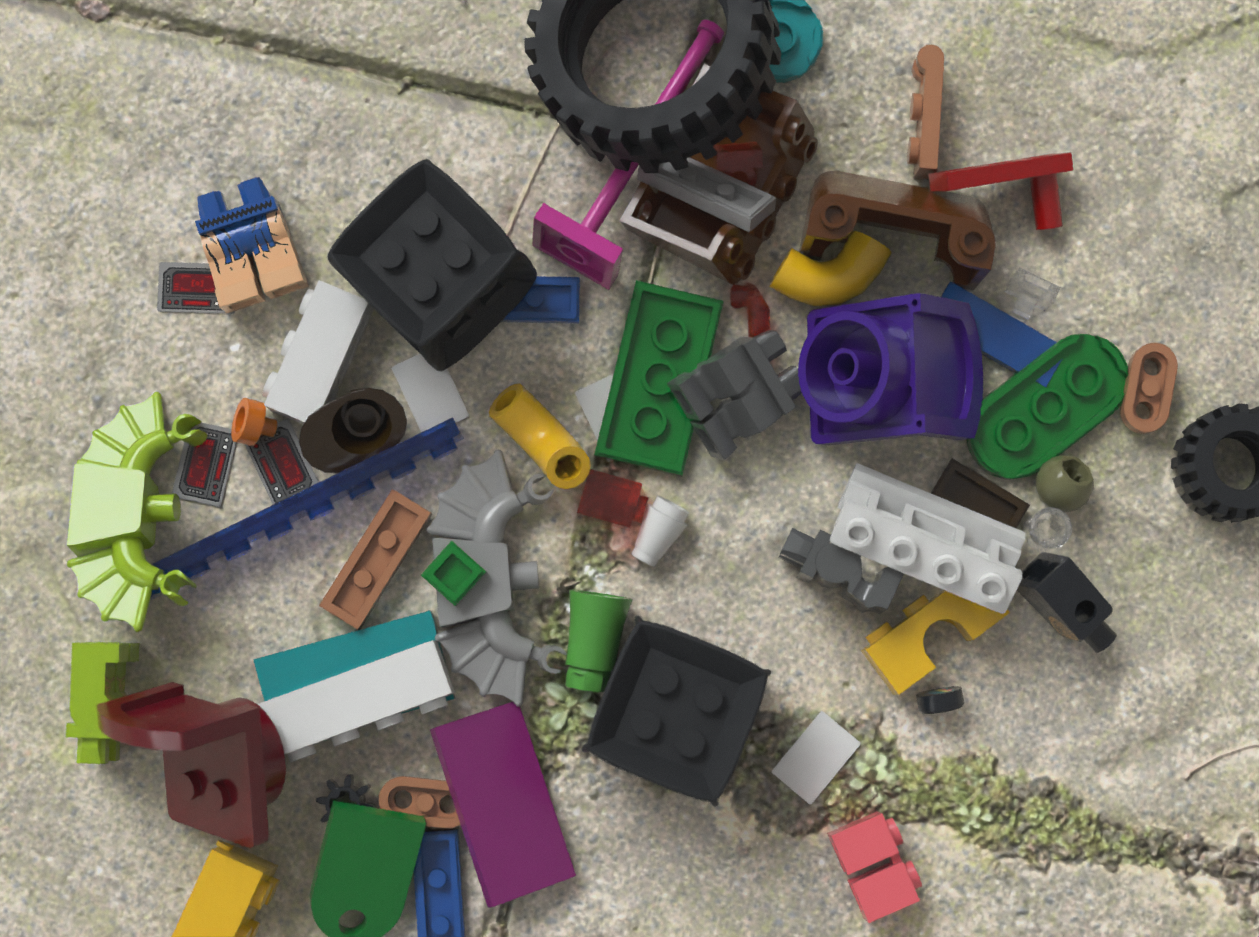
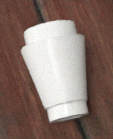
(659, 530)

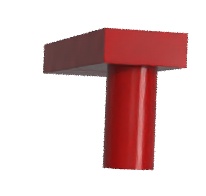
(1043, 182)

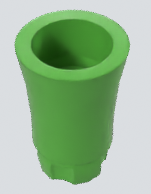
(594, 638)

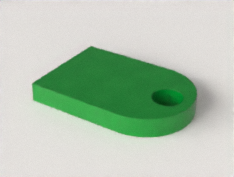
(364, 868)

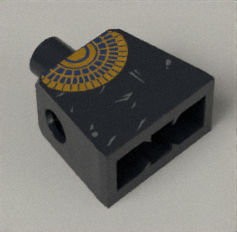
(1067, 600)

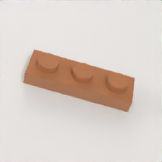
(375, 559)

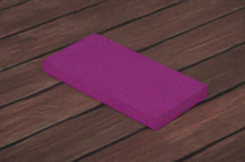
(502, 803)

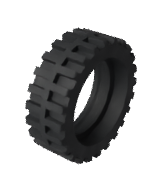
(663, 130)

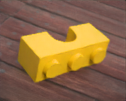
(899, 650)

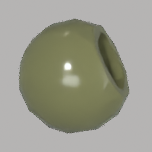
(1064, 483)

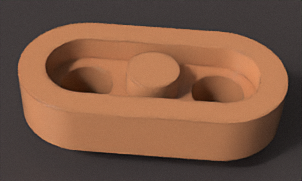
(1147, 389)
(425, 802)

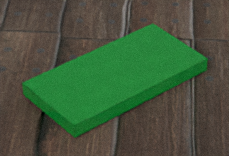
(662, 338)

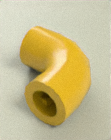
(832, 280)
(541, 436)

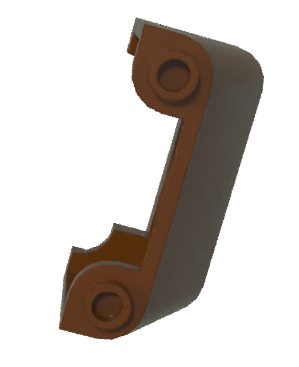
(955, 219)

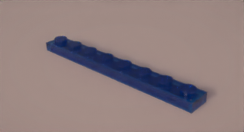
(313, 501)

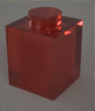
(612, 500)

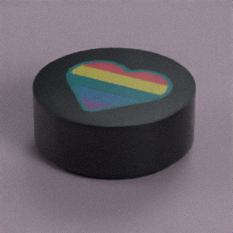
(940, 700)

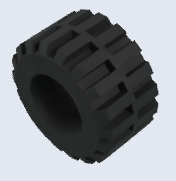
(1197, 469)

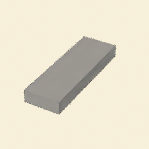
(713, 193)

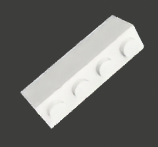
(359, 698)

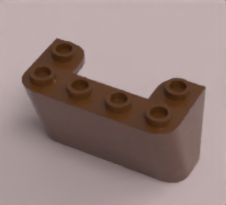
(707, 240)

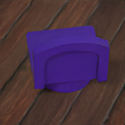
(892, 370)

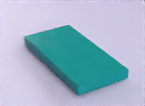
(330, 657)

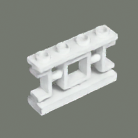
(929, 538)

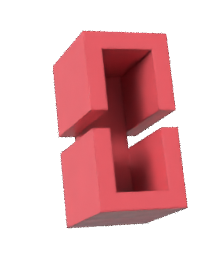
(886, 886)

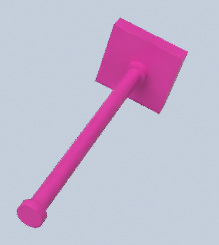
(579, 244)

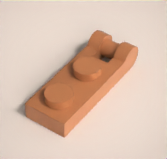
(926, 110)

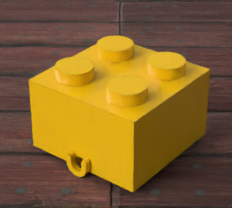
(228, 894)

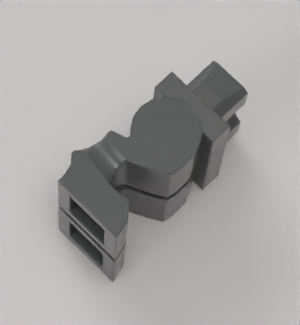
(749, 380)
(837, 567)

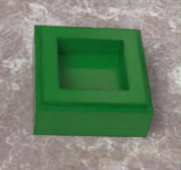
(453, 573)

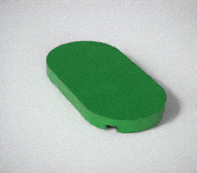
(1032, 423)

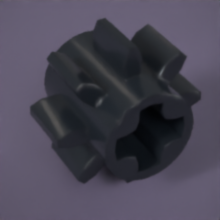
(356, 794)

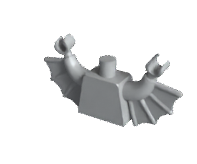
(488, 646)

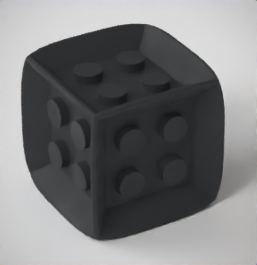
(433, 264)
(677, 711)

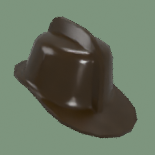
(352, 429)

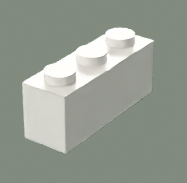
(317, 352)

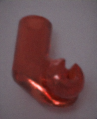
(758, 311)

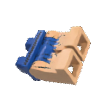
(245, 232)

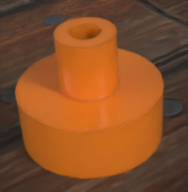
(250, 422)

